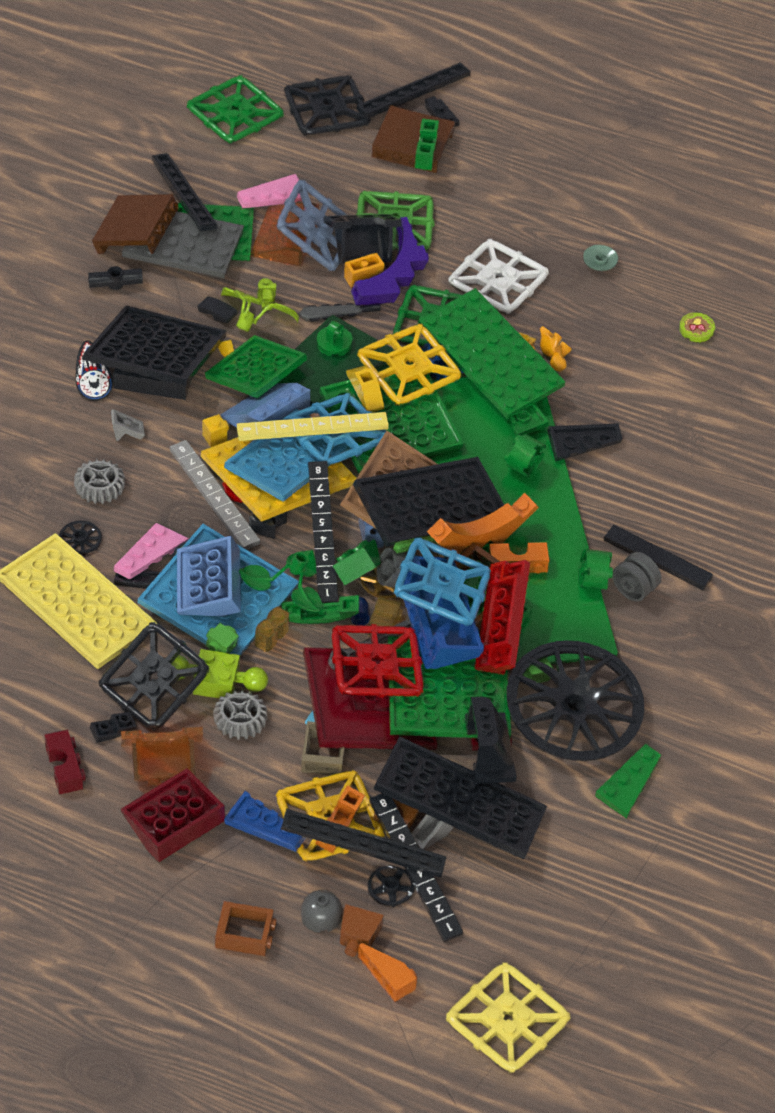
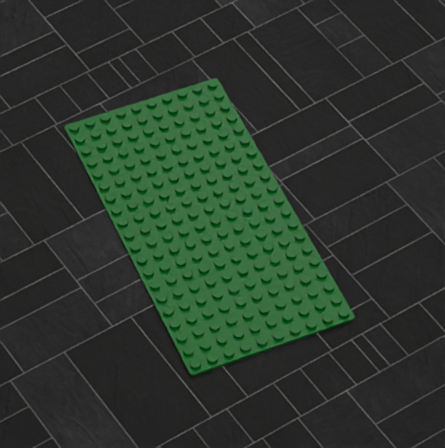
(557, 601)

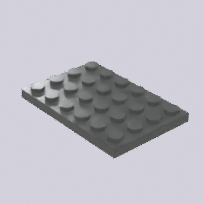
(190, 249)

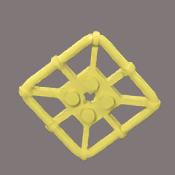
(504, 1005)

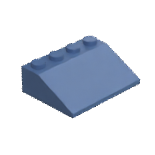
(271, 406)
(209, 578)

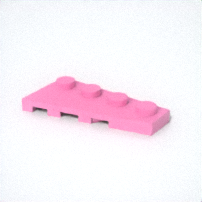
(268, 193)

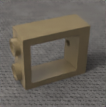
(319, 764)

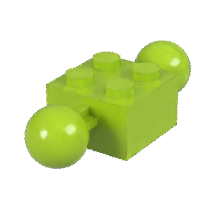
(223, 674)

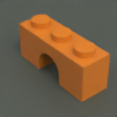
(536, 554)
(344, 812)

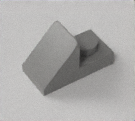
(126, 424)

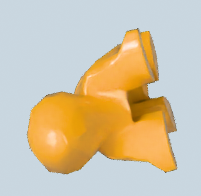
(550, 347)

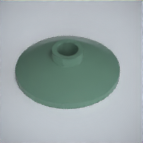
(600, 257)

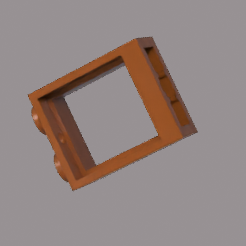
(240, 943)

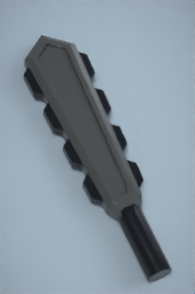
(314, 313)

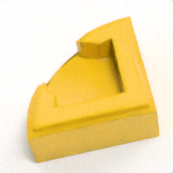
(226, 348)

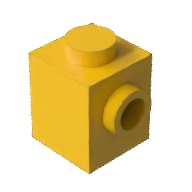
(215, 430)

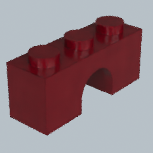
(61, 748)

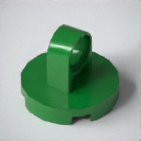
(334, 339)

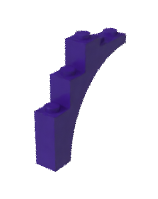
(386, 286)

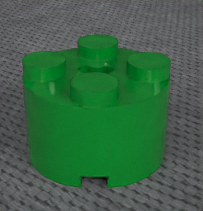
(525, 454)
(595, 569)

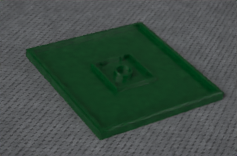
(325, 370)

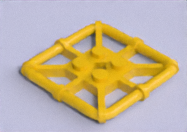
(412, 353)
(326, 805)

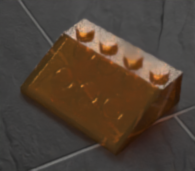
(273, 244)

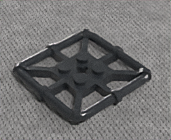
(317, 100)
(157, 688)

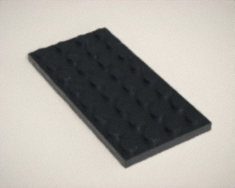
(413, 500)
(451, 796)

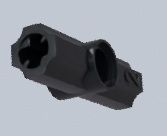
(115, 278)

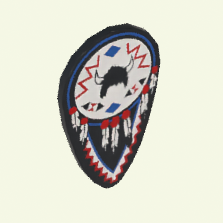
(92, 380)

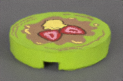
(697, 327)

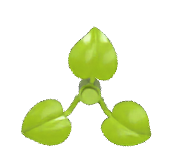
(246, 318)

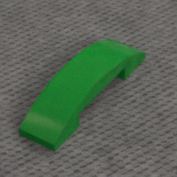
(330, 612)

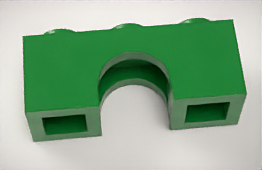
(427, 144)

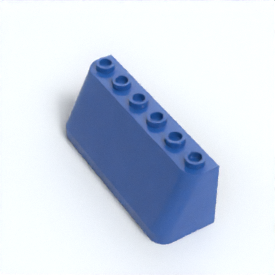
(439, 638)

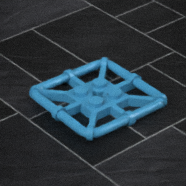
(337, 438)
(432, 581)

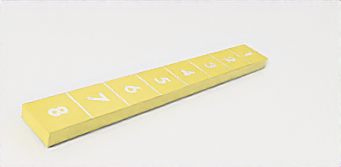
(312, 426)

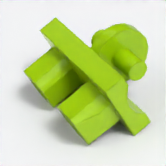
(266, 292)

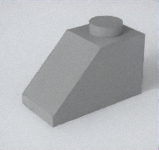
(430, 831)

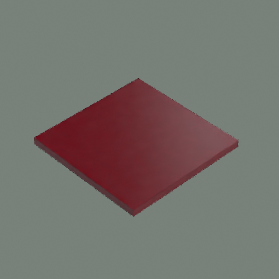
(350, 719)

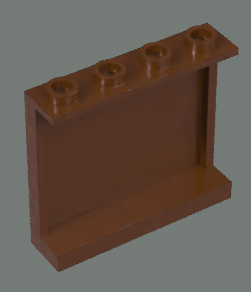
(400, 135)
(136, 221)

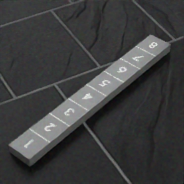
(214, 495)

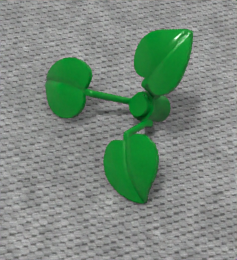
(300, 564)

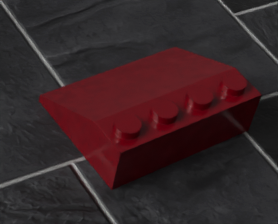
(174, 814)

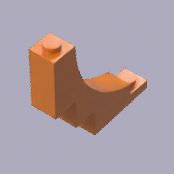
(493, 527)

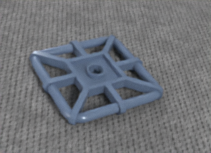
(306, 225)

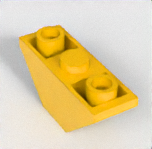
(366, 387)

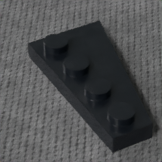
(580, 439)

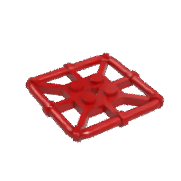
(384, 653)

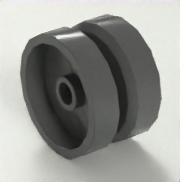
(636, 576)

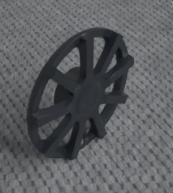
(82, 537)

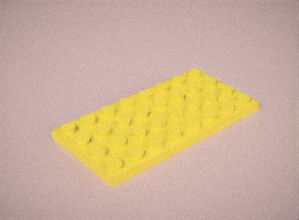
(75, 600)

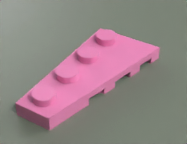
(149, 550)

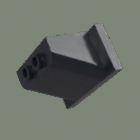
(363, 235)
(494, 753)

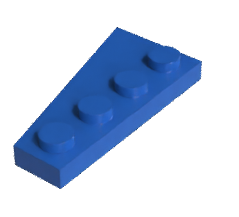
(256, 819)

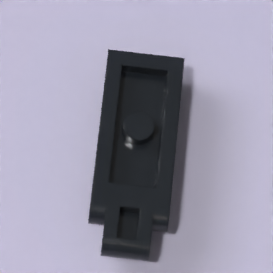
(439, 109)

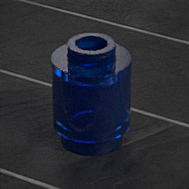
(363, 616)

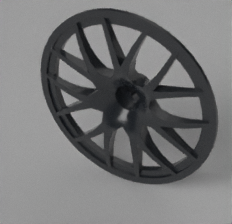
(575, 695)

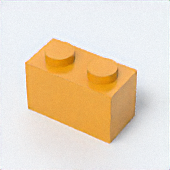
(363, 268)

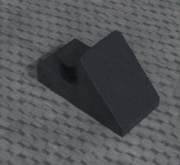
(267, 527)

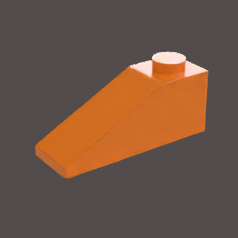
(389, 972)

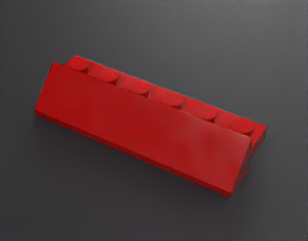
(503, 616)

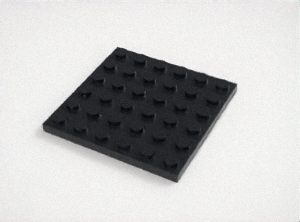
(155, 345)

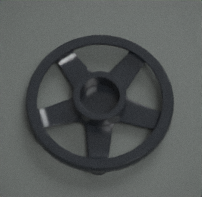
(390, 885)

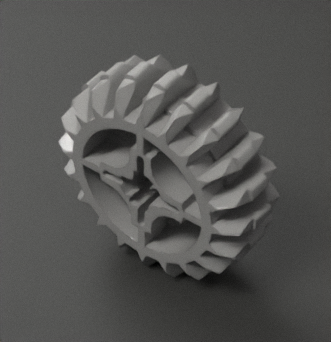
(99, 487)
(241, 721)

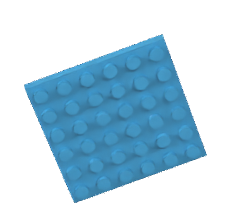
(255, 604)

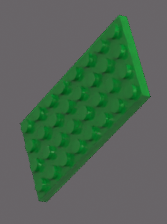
(492, 353)

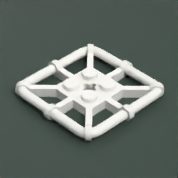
(509, 275)

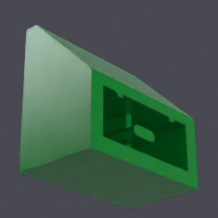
(357, 561)

